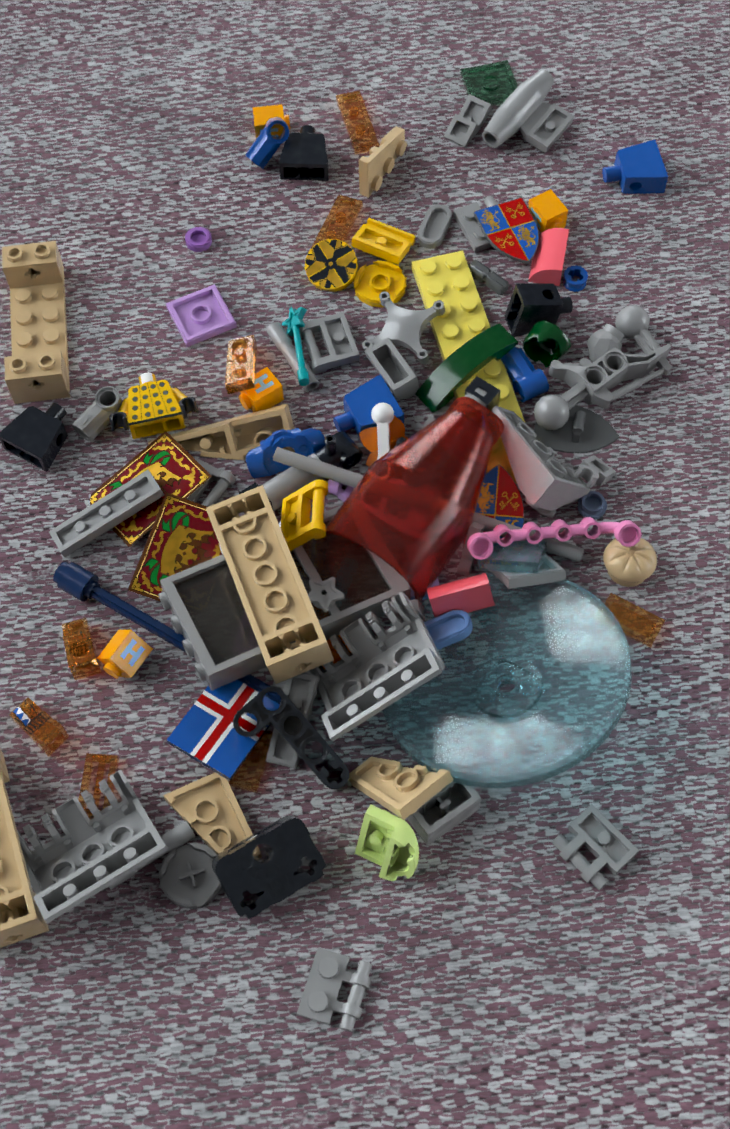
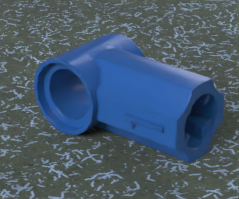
(266, 144)
(525, 378)

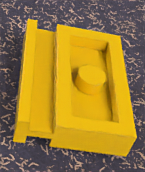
(383, 241)

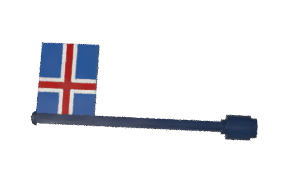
(208, 726)

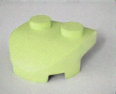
(388, 843)

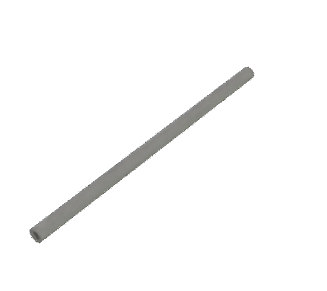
(351, 479)

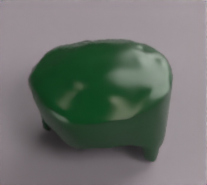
(546, 343)

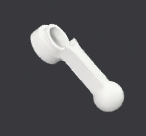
(383, 415)

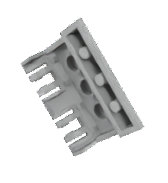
(377, 668)
(91, 849)

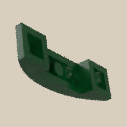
(463, 364)

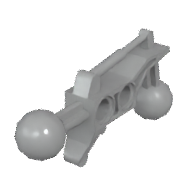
(633, 321)

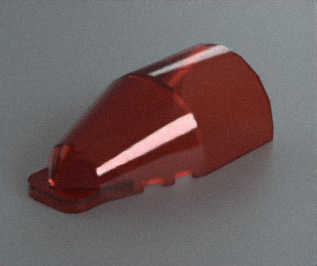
(423, 494)

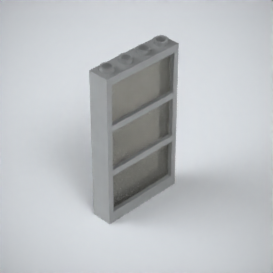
(217, 626)

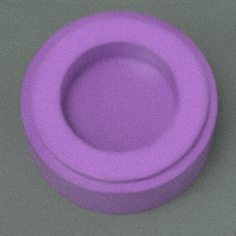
(198, 239)

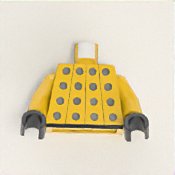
(153, 408)

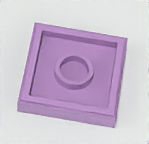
(201, 315)

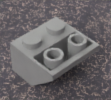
(445, 811)

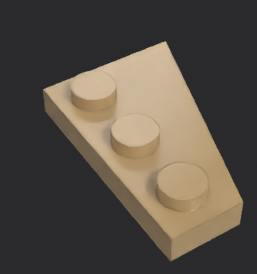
(380, 161)
(398, 787)
(212, 812)

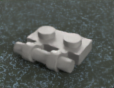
(470, 226)
(602, 840)
(324, 987)

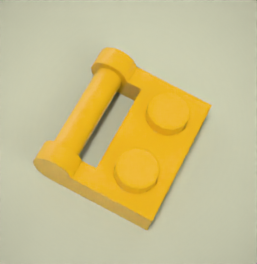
(296, 514)

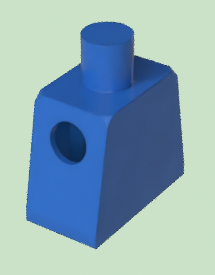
(638, 169)
(360, 402)

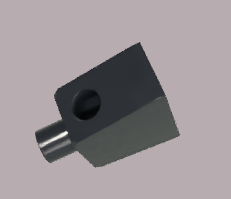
(304, 156)
(534, 304)
(36, 435)

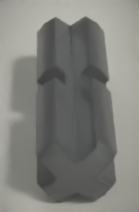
(493, 280)

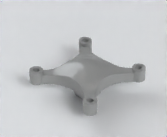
(406, 326)

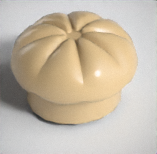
(630, 564)

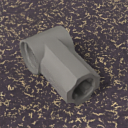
(97, 415)

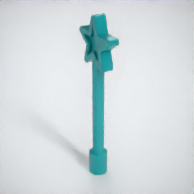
(293, 323)

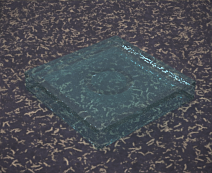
(517, 557)

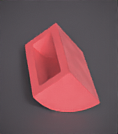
(549, 257)
(463, 594)

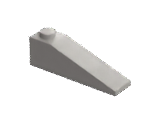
(536, 471)

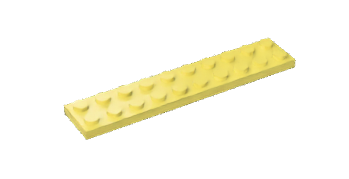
(450, 280)

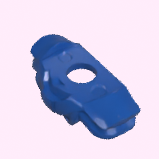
(304, 442)

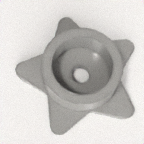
(324, 601)

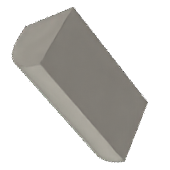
(393, 369)

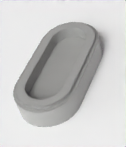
(434, 226)

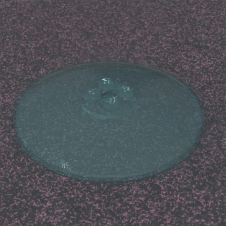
(566, 700)

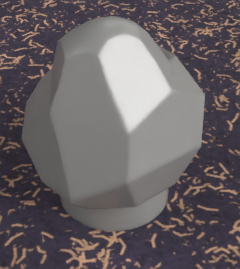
(604, 341)

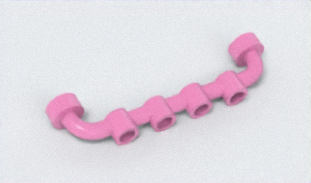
(481, 544)

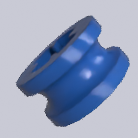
(573, 271)

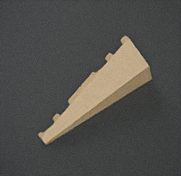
(237, 435)

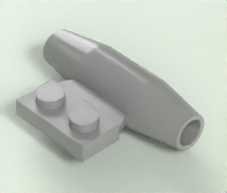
(525, 111)

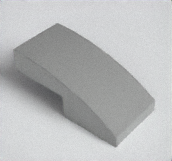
(469, 121)

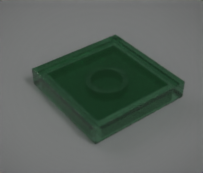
(490, 81)

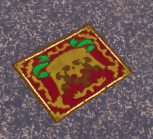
(174, 473)
(177, 541)

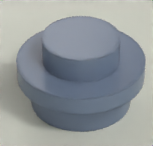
(592, 505)

